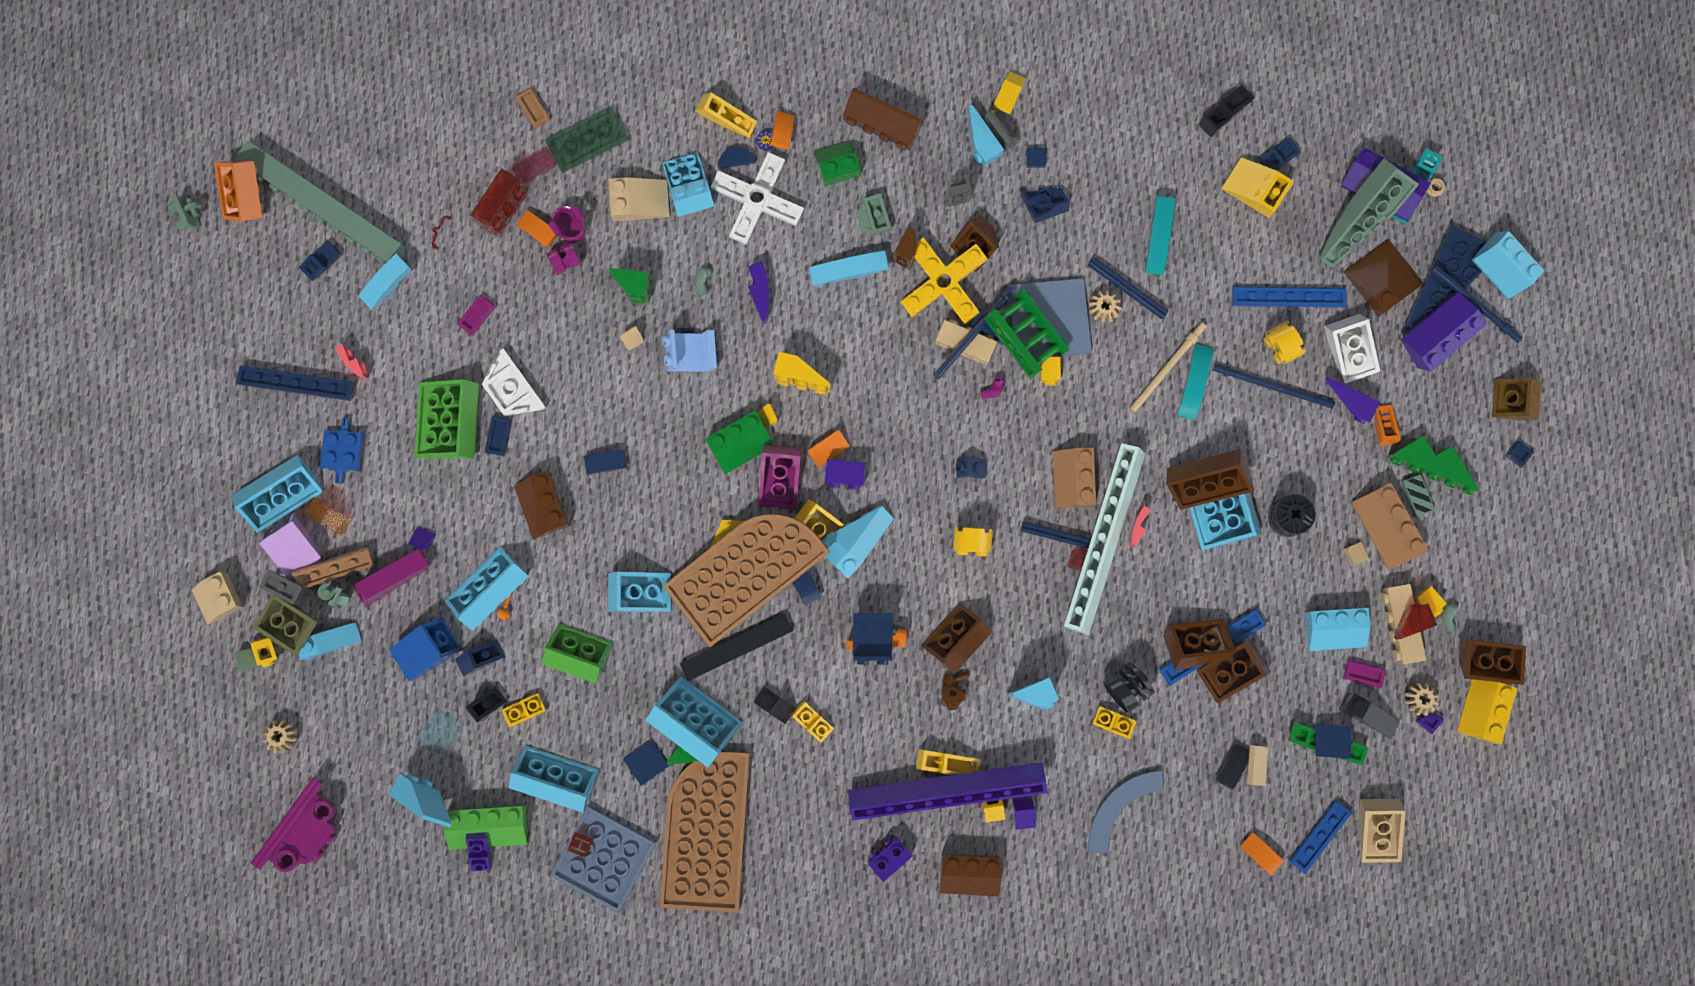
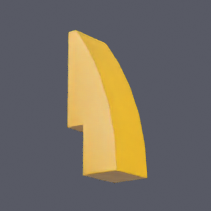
(946, 763)

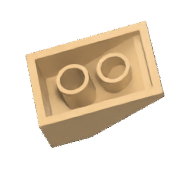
(638, 199)
(1381, 830)

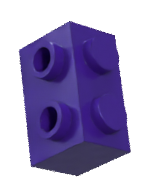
(844, 474)
(889, 858)

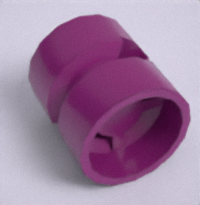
(563, 258)

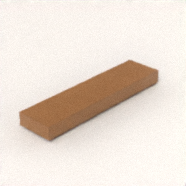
(333, 568)

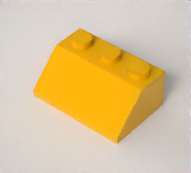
(1487, 710)

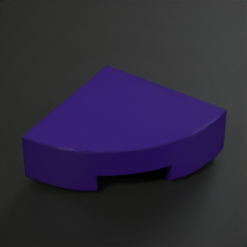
(1430, 722)

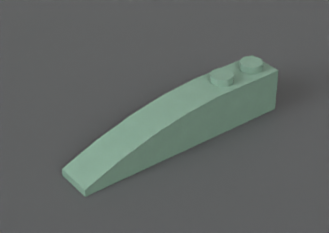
(1374, 202)

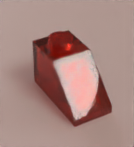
(1415, 620)

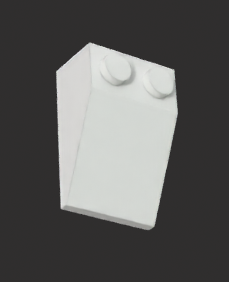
(1353, 347)

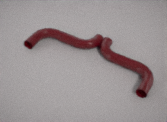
(437, 228)

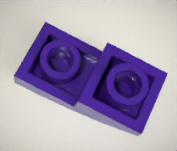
(479, 851)

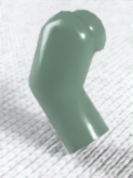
(702, 275)
(1447, 616)

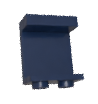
(872, 638)

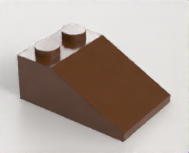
(1198, 643)
(1234, 672)

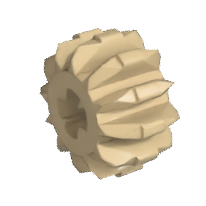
(1104, 314)
(1416, 703)
(282, 743)

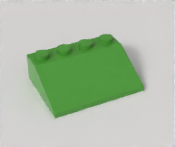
(446, 420)

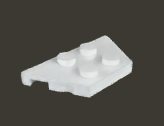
(510, 388)

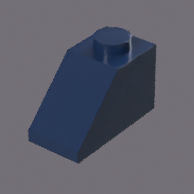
(479, 658)

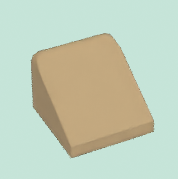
(631, 338)
(1356, 554)

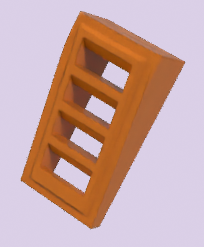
(1382, 435)

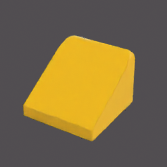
(768, 416)

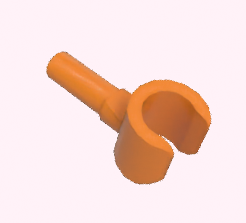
(502, 612)

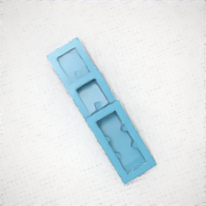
(849, 268)

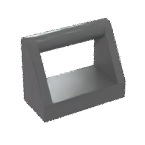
(1001, 129)
(283, 588)

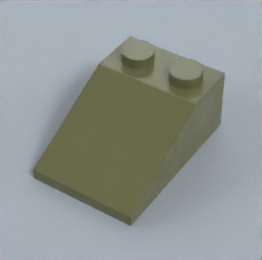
(285, 624)

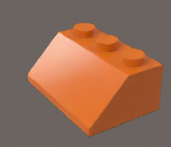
(238, 190)

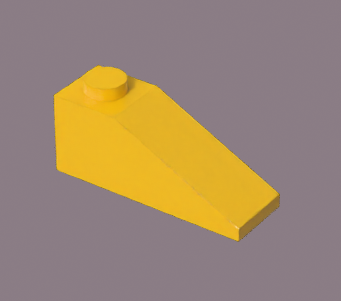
(725, 114)

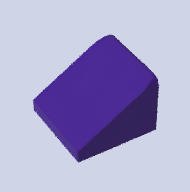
(422, 539)

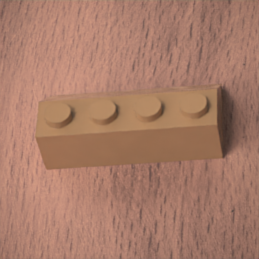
(1389, 526)

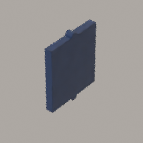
(1333, 741)
(646, 762)

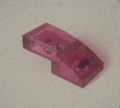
(534, 166)

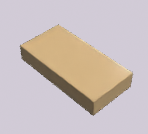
(1257, 765)

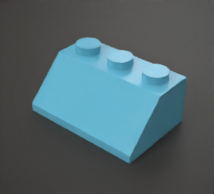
(1507, 264)
(1337, 629)
(1037, 694)

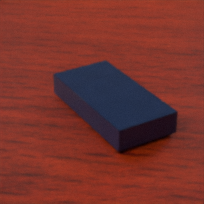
(498, 436)

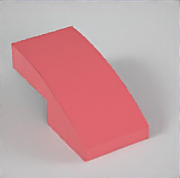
(1136, 530)

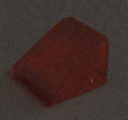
(1077, 559)

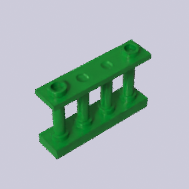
(1020, 350)

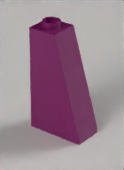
(391, 577)

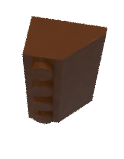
(881, 119)
(1210, 479)

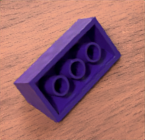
(1365, 165)
(1443, 332)

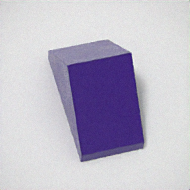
(1023, 812)

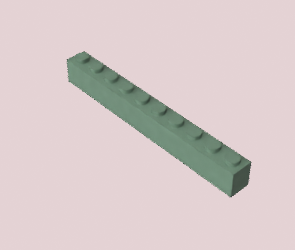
(321, 204)

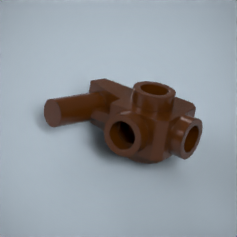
(951, 693)

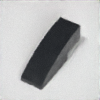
(1226, 111)

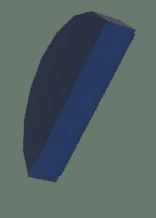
(735, 157)

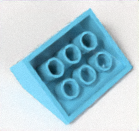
(1225, 521)
(693, 721)

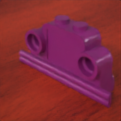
(301, 832)

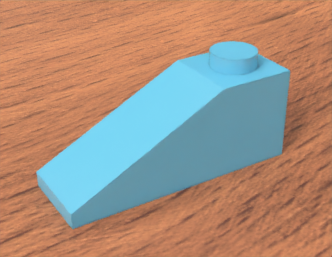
(985, 145)
(330, 641)

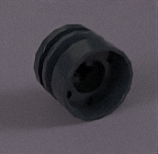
(1281, 511)
(1131, 684)

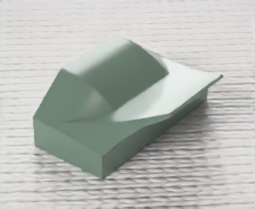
(873, 215)

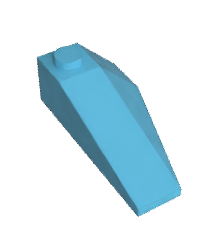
(856, 540)

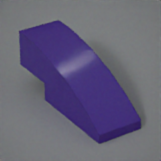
(760, 290)

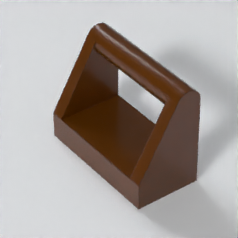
(905, 250)

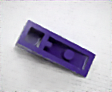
(1357, 403)

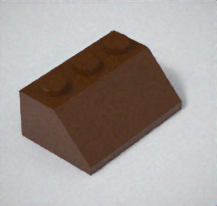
(541, 505)
(957, 638)
(1492, 661)
(970, 874)

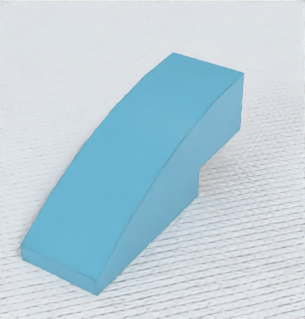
(384, 281)

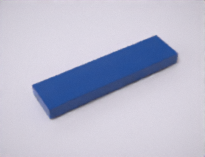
(1320, 836)

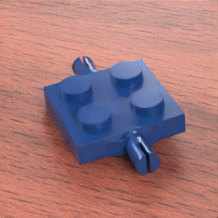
(341, 450)

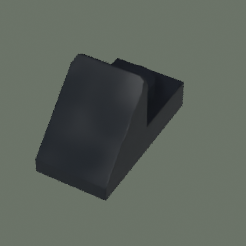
(486, 705)
(774, 705)

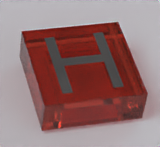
(580, 844)

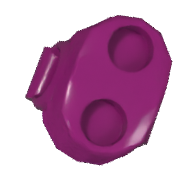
(568, 223)

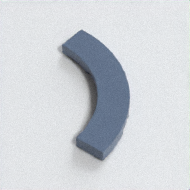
(1114, 805)

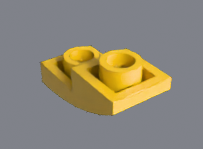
(523, 710)
(812, 721)
(1114, 722)

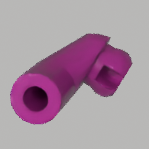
(995, 389)

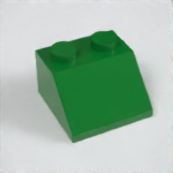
(837, 163)
(634, 284)

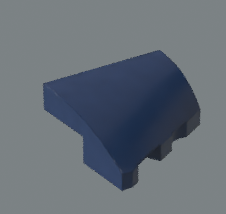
(1045, 203)

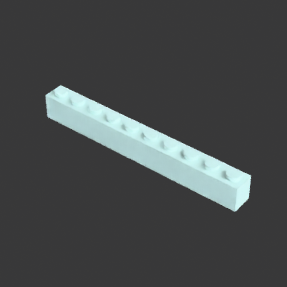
(1105, 539)

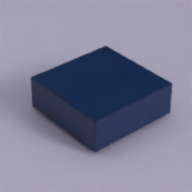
(1035, 157)
(1519, 454)

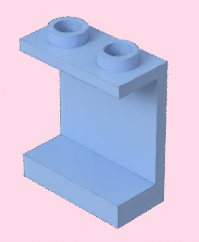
(690, 352)

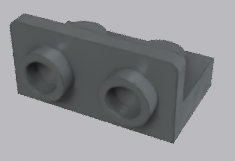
(960, 193)

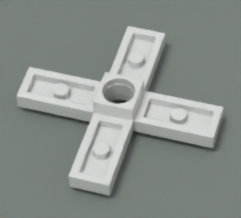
(751, 211)

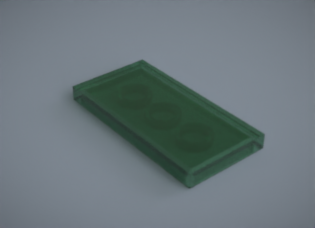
(586, 140)

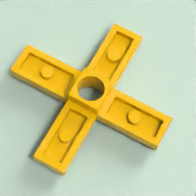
(935, 269)

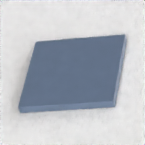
(1065, 309)
(611, 863)

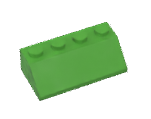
(502, 825)

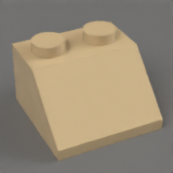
(217, 597)

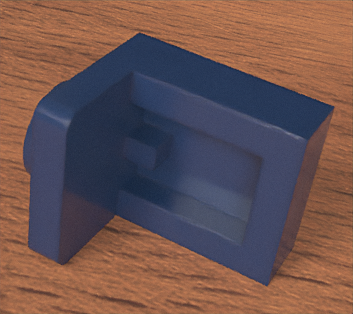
(971, 468)

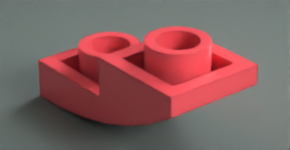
(354, 365)

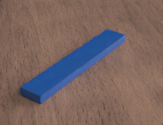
(1289, 297)
(1237, 630)

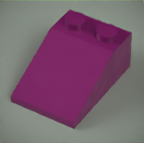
(779, 476)

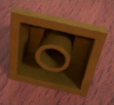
(1516, 399)

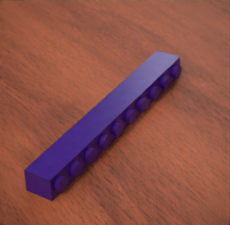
(947, 791)

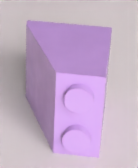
(290, 545)

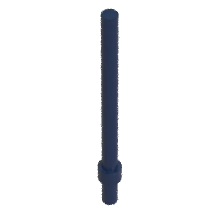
(1504, 327)

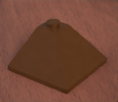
(1383, 278)

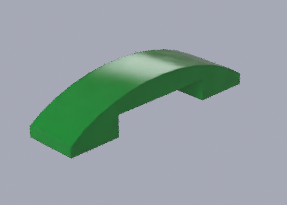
(1305, 737)

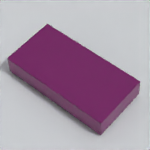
(476, 315)
(1364, 674)

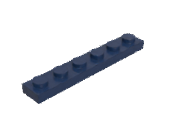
(295, 383)

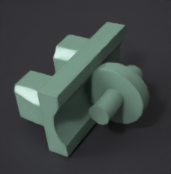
(187, 211)
(333, 595)

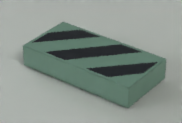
(1418, 495)

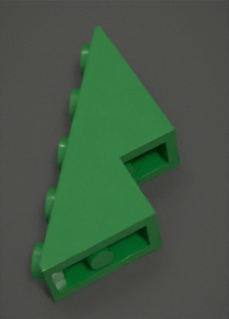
(1442, 466)

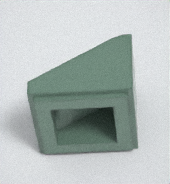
(245, 660)

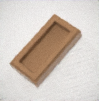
(532, 108)

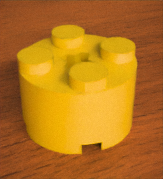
(1284, 342)
(972, 540)

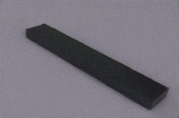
(736, 647)

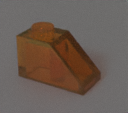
(327, 516)

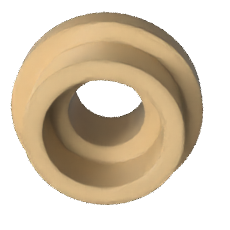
(1440, 187)

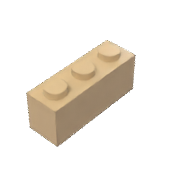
(978, 350)

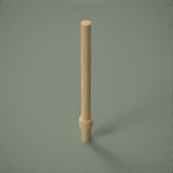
(1191, 339)

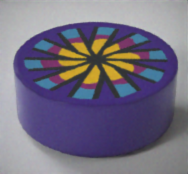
(763, 140)

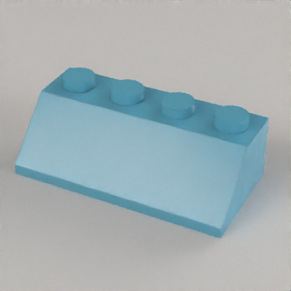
(276, 493)
(486, 588)
(553, 778)

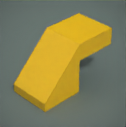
(1009, 92)

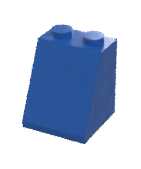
(425, 649)

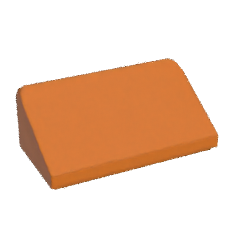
(828, 448)

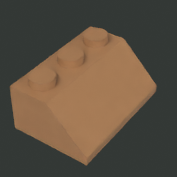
(1074, 478)

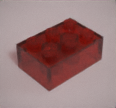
(499, 202)

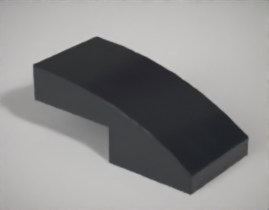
(1233, 767)

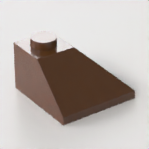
(977, 232)

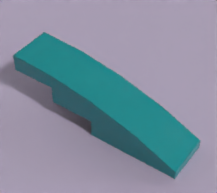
(1160, 235)

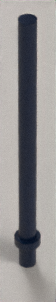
(1004, 298)
(1227, 371)

